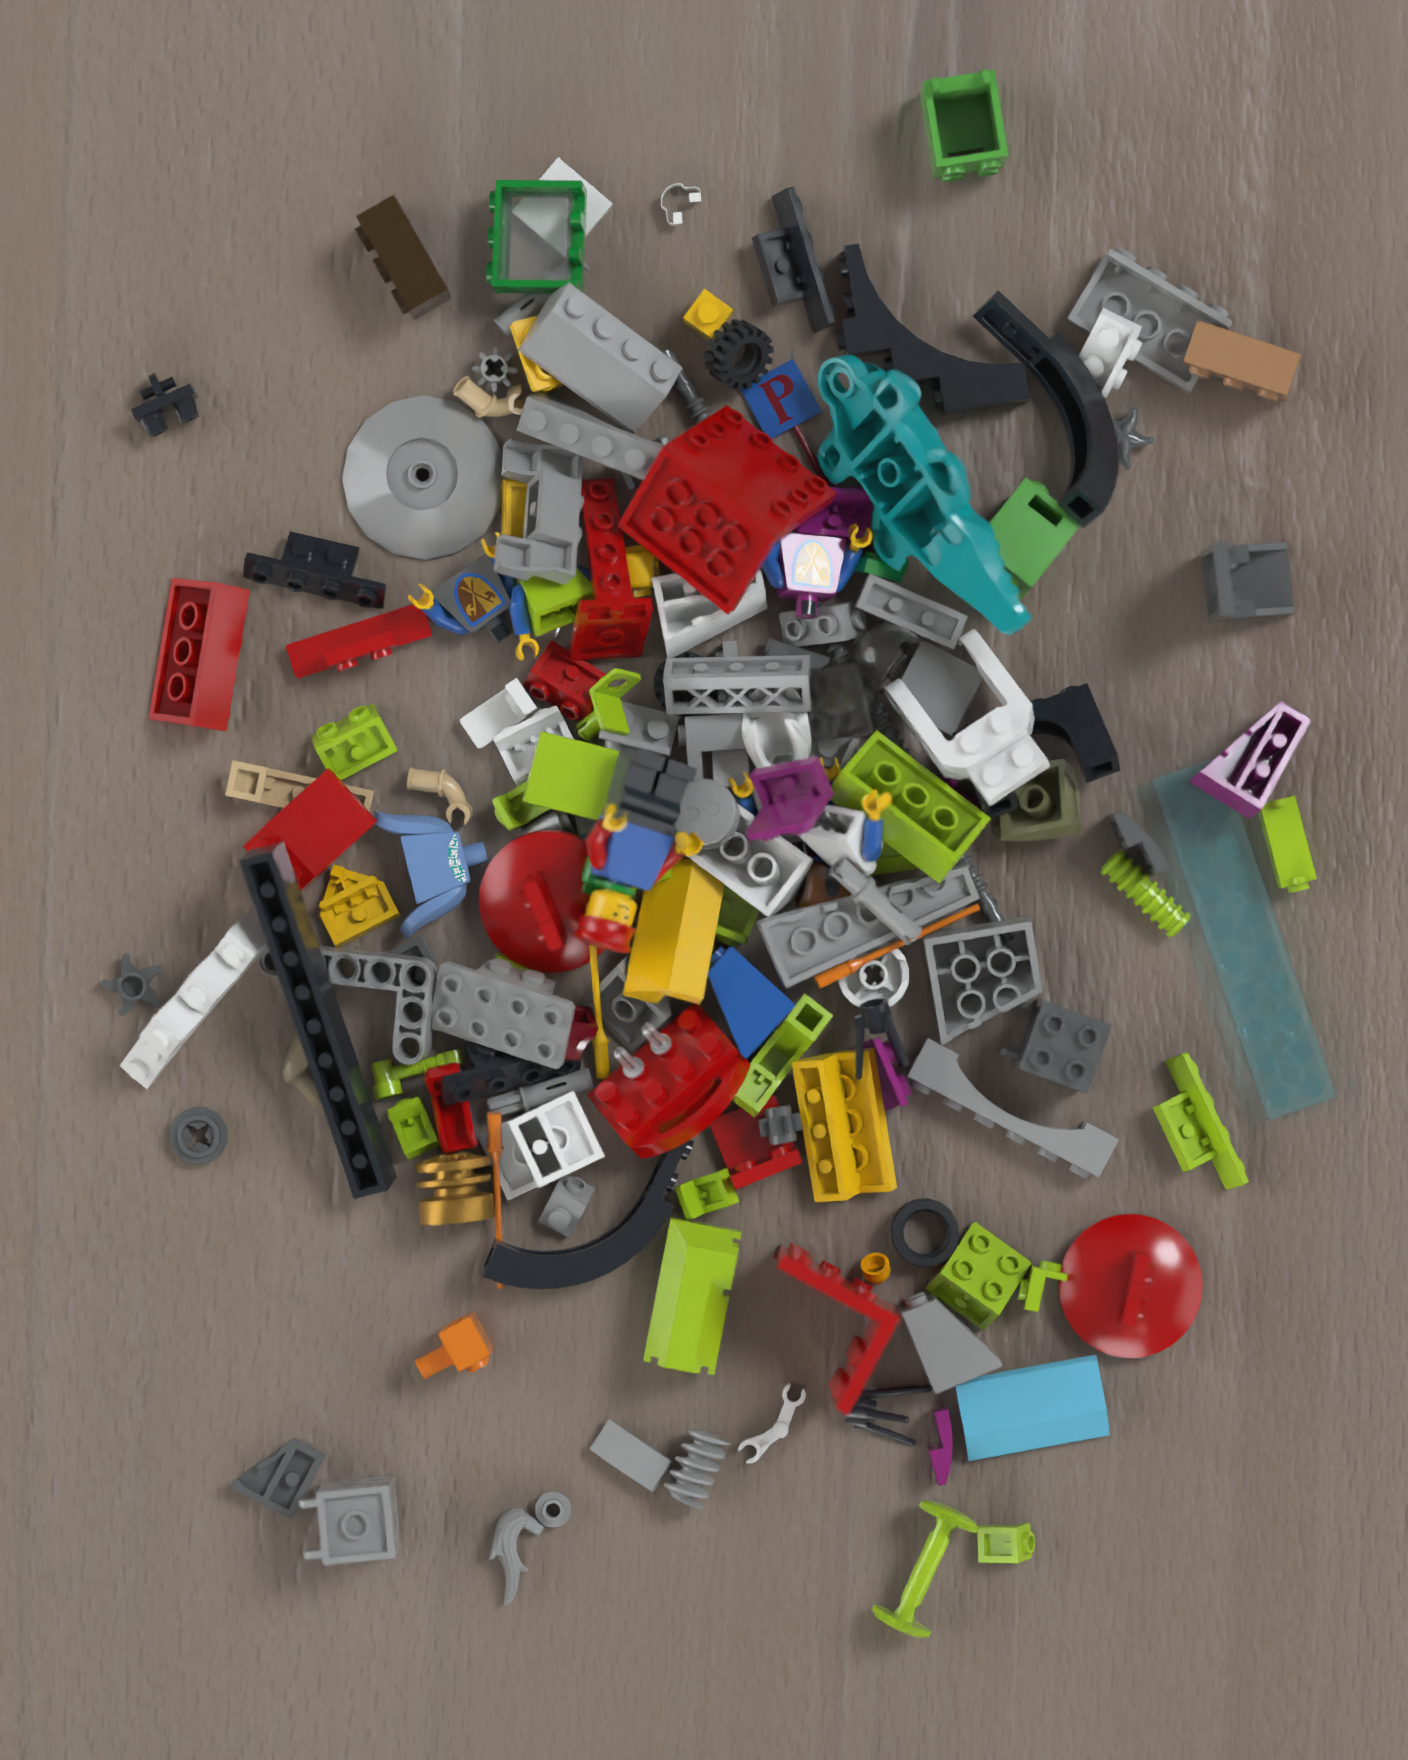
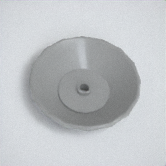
(431, 515)

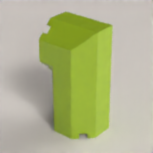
(690, 1295)

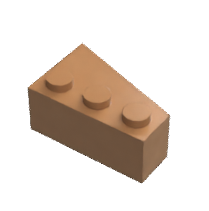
(1241, 361)

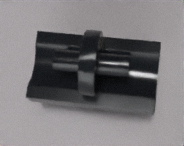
(151, 412)

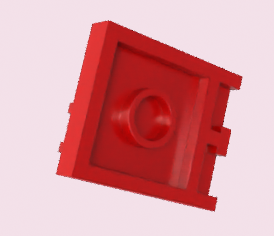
(614, 621)

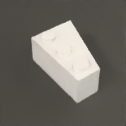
(691, 618)

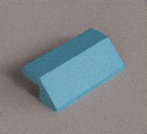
(1032, 1408)

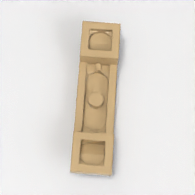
(275, 786)

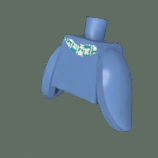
(434, 863)

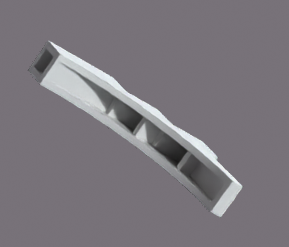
(195, 999)

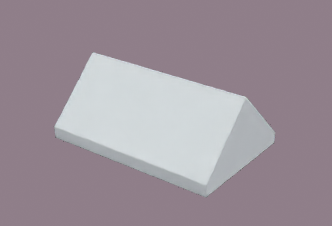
(757, 870)

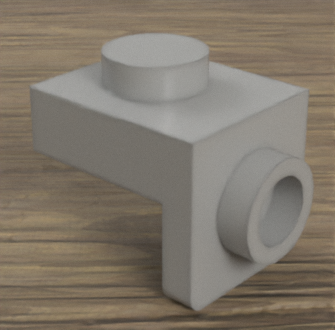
(566, 1204)

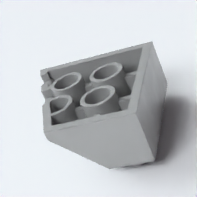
(978, 974)

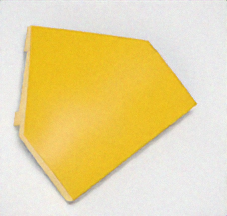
(355, 905)

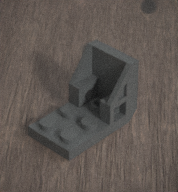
(1247, 581)

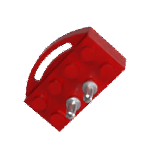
(669, 1081)

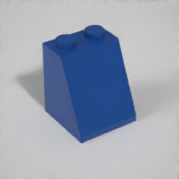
(747, 999)

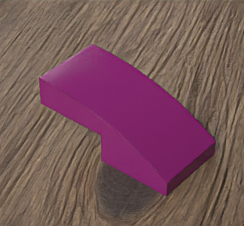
(942, 1453)

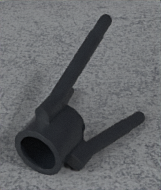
(878, 1019)
(865, 1411)

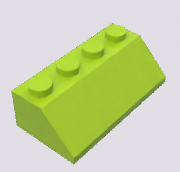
(925, 817)

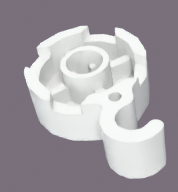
(894, 981)

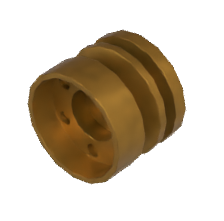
(454, 1189)

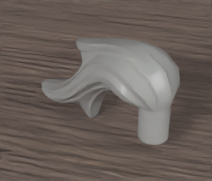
(505, 1548)

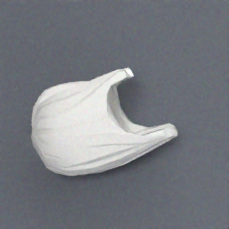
(776, 736)

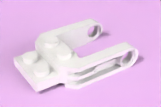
(993, 750)

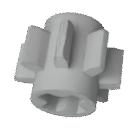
(495, 359)

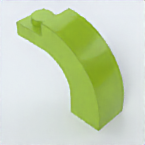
(783, 1046)

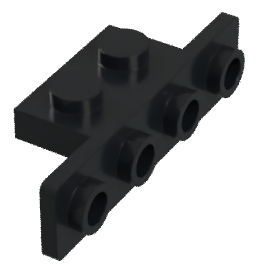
(790, 262)
(317, 568)
(496, 1072)

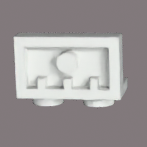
(1108, 347)

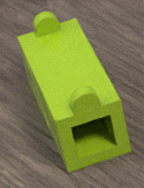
(1287, 844)

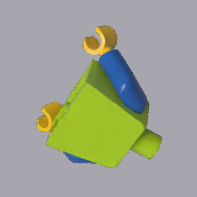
(546, 605)

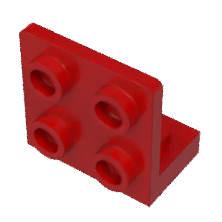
(746, 1152)

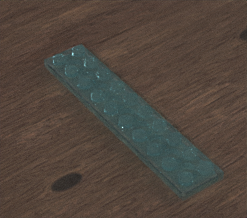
(1244, 945)

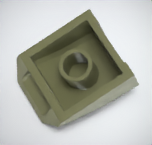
(1046, 807)

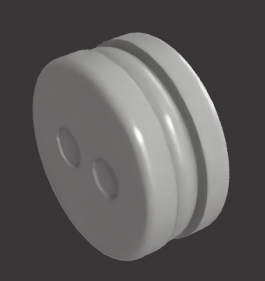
(709, 812)

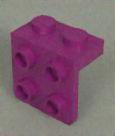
(790, 798)

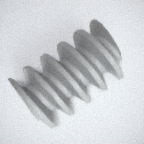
(696, 1467)

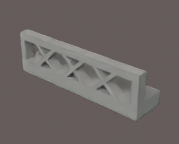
(736, 677)

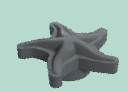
(1128, 437)
(133, 985)

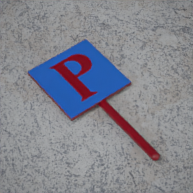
(783, 403)

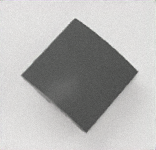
(1132, 834)

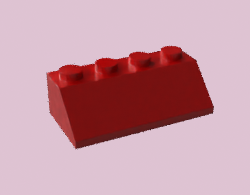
(199, 654)

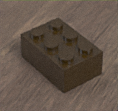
(401, 258)

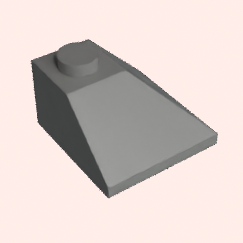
(624, 1014)

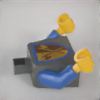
(471, 599)

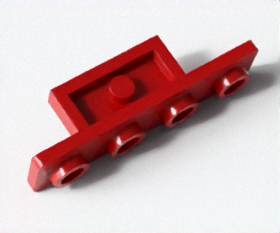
(358, 640)

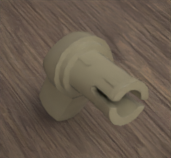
(298, 1072)

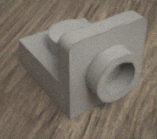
(841, 748)

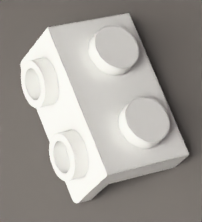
(519, 741)

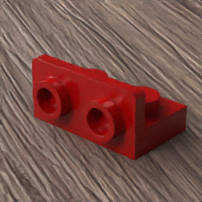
(563, 682)

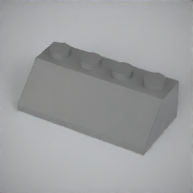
(599, 358)

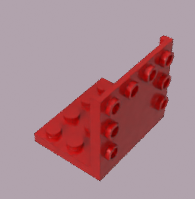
(721, 504)
(863, 1350)

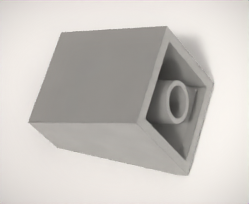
(945, 1344)

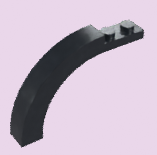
(1076, 398)
(599, 1256)

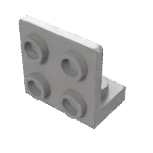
(649, 730)

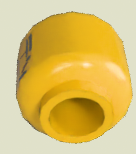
(642, 568)

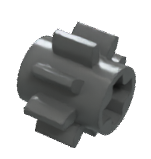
(780, 1124)

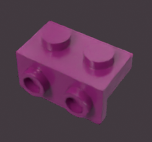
(847, 508)

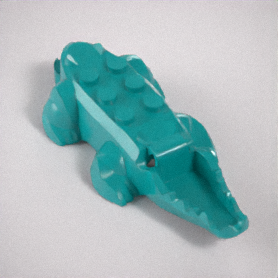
(914, 487)

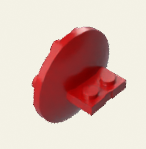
(535, 900)
(1130, 1285)

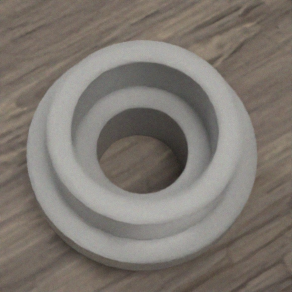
(557, 1498)

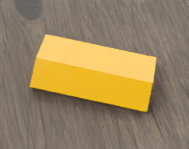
(675, 936)
(844, 1125)

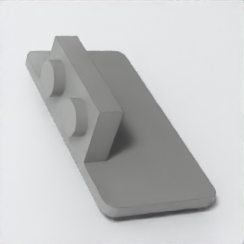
(503, 1010)

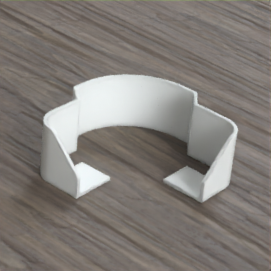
(677, 216)

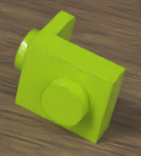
(513, 811)
(413, 1127)
(706, 1194)
(1032, 1288)

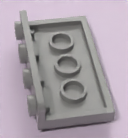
(1162, 310)

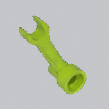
(388, 1076)

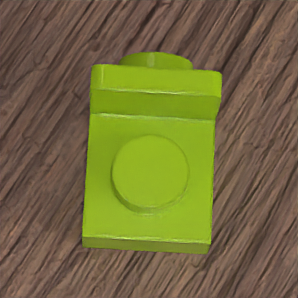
(1005, 1543)

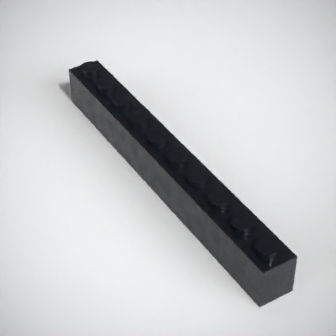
(318, 1019)

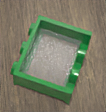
(537, 236)

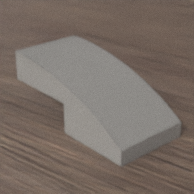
(631, 1455)

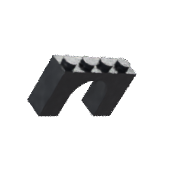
(1077, 721)

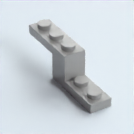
(712, 732)

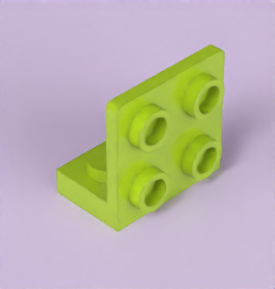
(979, 1276)

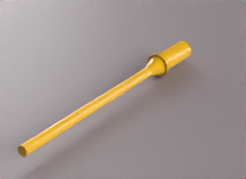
(600, 1042)

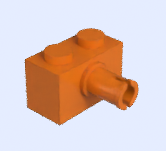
(463, 1346)

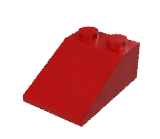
(316, 827)

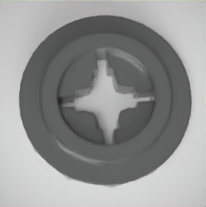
(181, 1136)

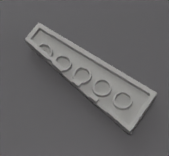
(840, 929)

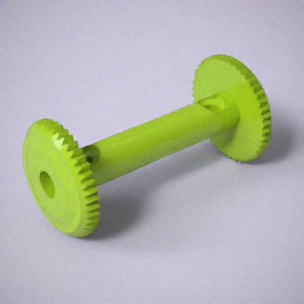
(924, 1569)

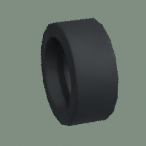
(937, 1256)

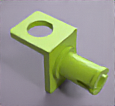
(608, 709)

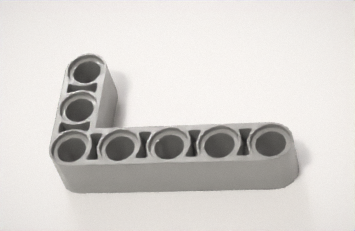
(399, 981)

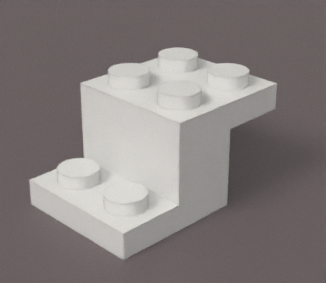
(544, 1145)

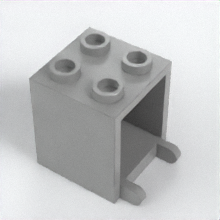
(356, 1520)

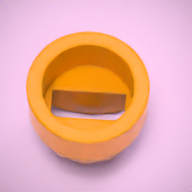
(875, 1268)

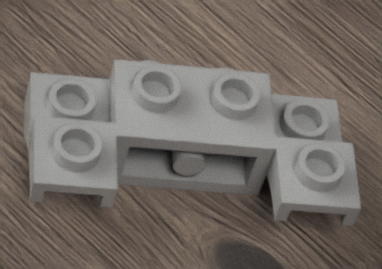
(550, 513)

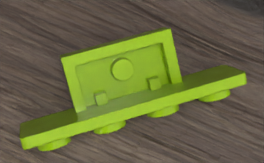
(1195, 1127)

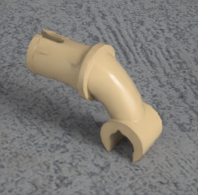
(489, 404)
(443, 785)

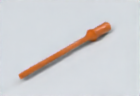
(851, 966)
(495, 1149)

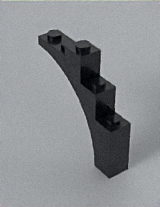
(874, 330)

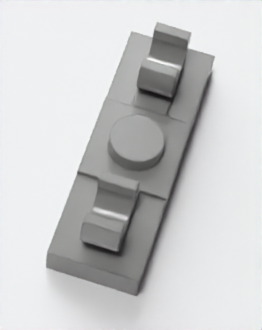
(910, 611)

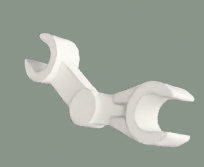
(779, 1429)

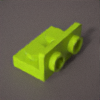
(353, 742)

